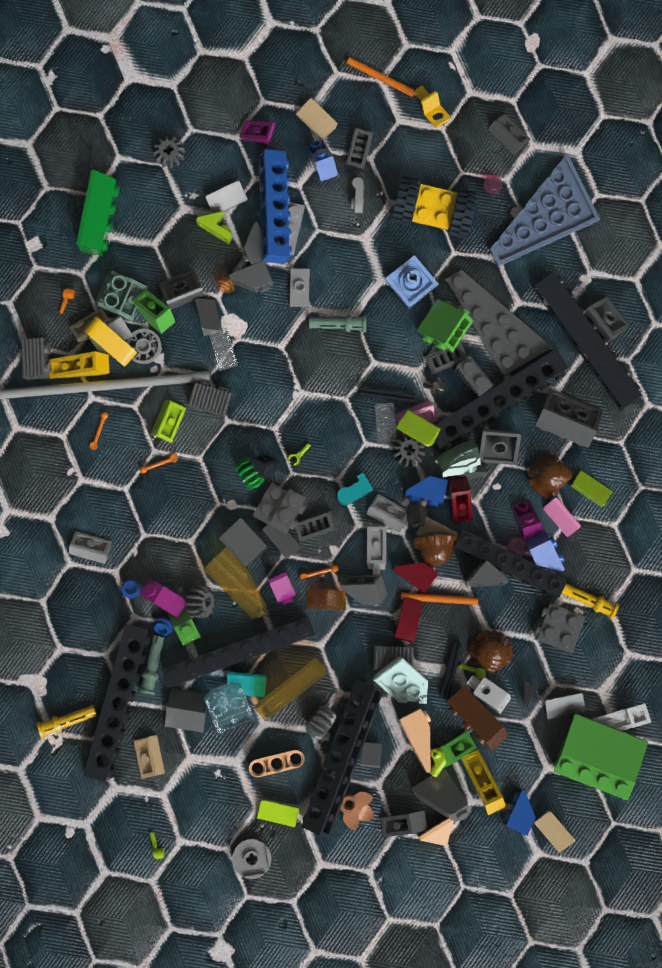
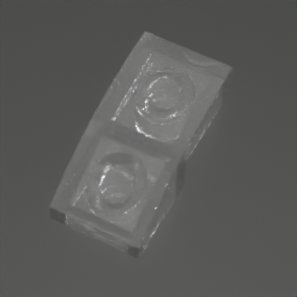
(223, 350)
(385, 422)

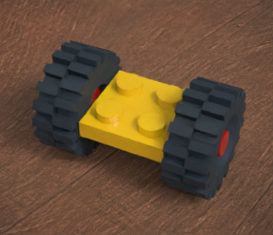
(435, 207)

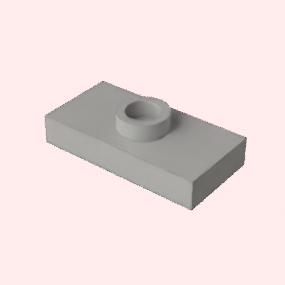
(299, 287)

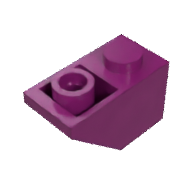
(526, 520)

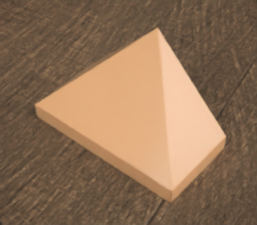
(438, 833)

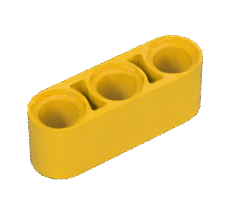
(110, 341)

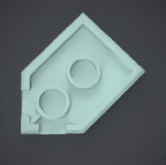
(403, 682)

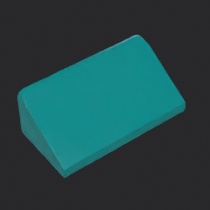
(251, 683)

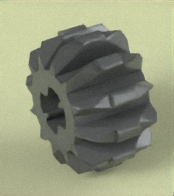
(176, 152)
(403, 454)
(200, 601)
(320, 722)

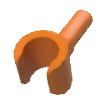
(67, 294)

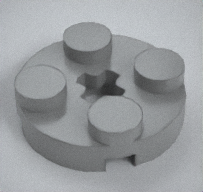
(244, 867)

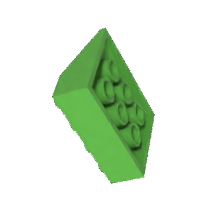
(600, 756)

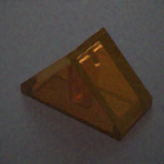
(326, 599)

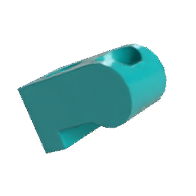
(350, 494)

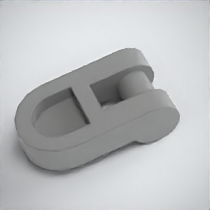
(358, 202)

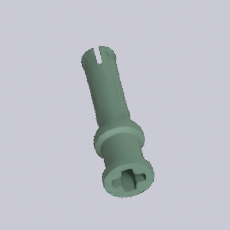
(348, 323)
(149, 675)

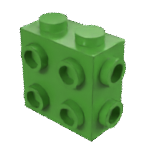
(445, 325)

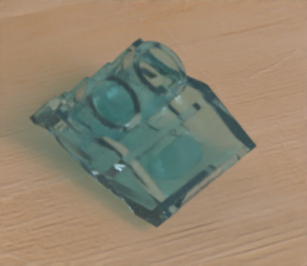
(228, 706)

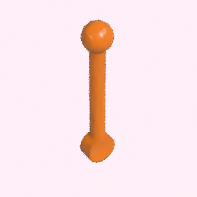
(104, 415)
(143, 469)
(334, 568)

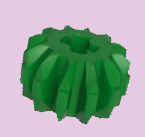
(248, 473)

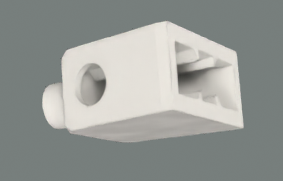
(496, 699)

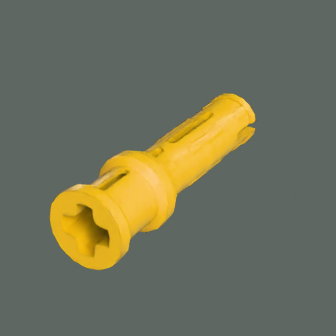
(598, 606)
(57, 723)

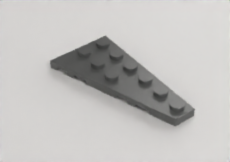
(501, 332)

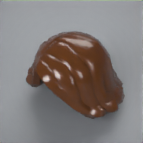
(548, 475)
(435, 547)
(491, 650)

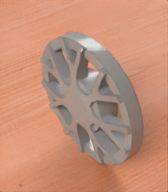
(144, 346)

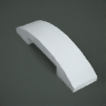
(626, 718)

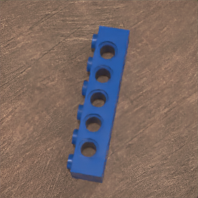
(271, 251)

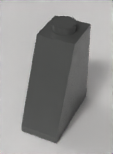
(443, 796)

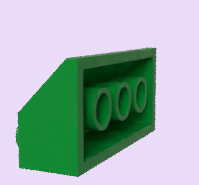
(97, 214)

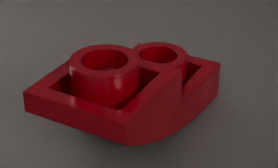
(408, 620)

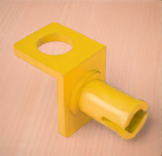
(431, 106)

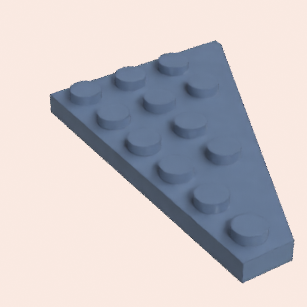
(552, 213)

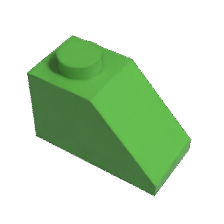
(154, 311)
(185, 627)
(457, 748)

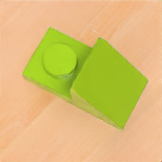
(211, 224)

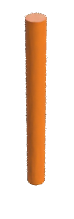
(380, 76)
(440, 598)

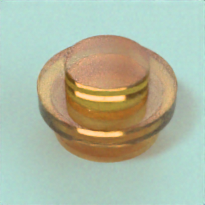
(226, 285)

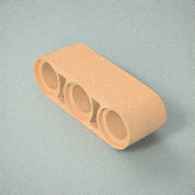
(267, 767)

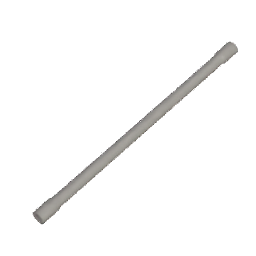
(194, 377)

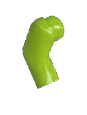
(439, 761)

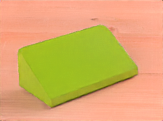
(168, 421)
(418, 428)
(591, 489)
(278, 813)

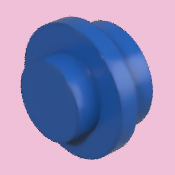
(131, 588)
(163, 626)

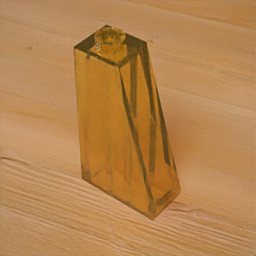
(236, 582)
(290, 689)

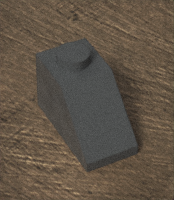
(253, 246)
(253, 278)
(365, 589)
(404, 823)

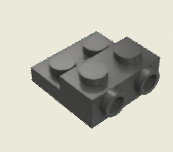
(280, 508)
(559, 628)

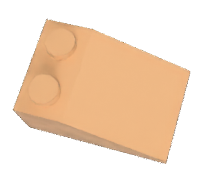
(418, 733)

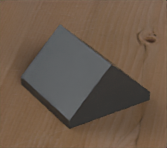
(181, 289)
(606, 319)
(499, 446)
(243, 542)
(487, 576)
(186, 710)

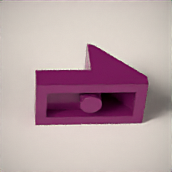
(257, 131)

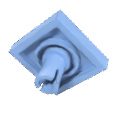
(411, 281)

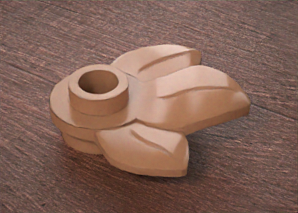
(358, 811)

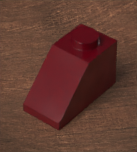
(460, 499)
(418, 575)

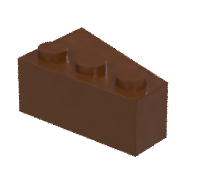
(477, 718)

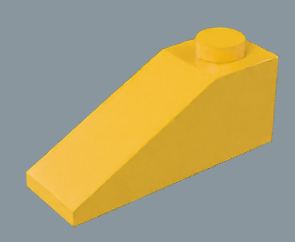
(80, 365)
(483, 782)

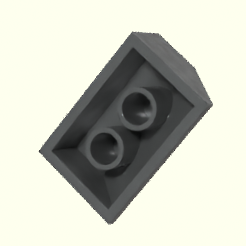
(569, 418)

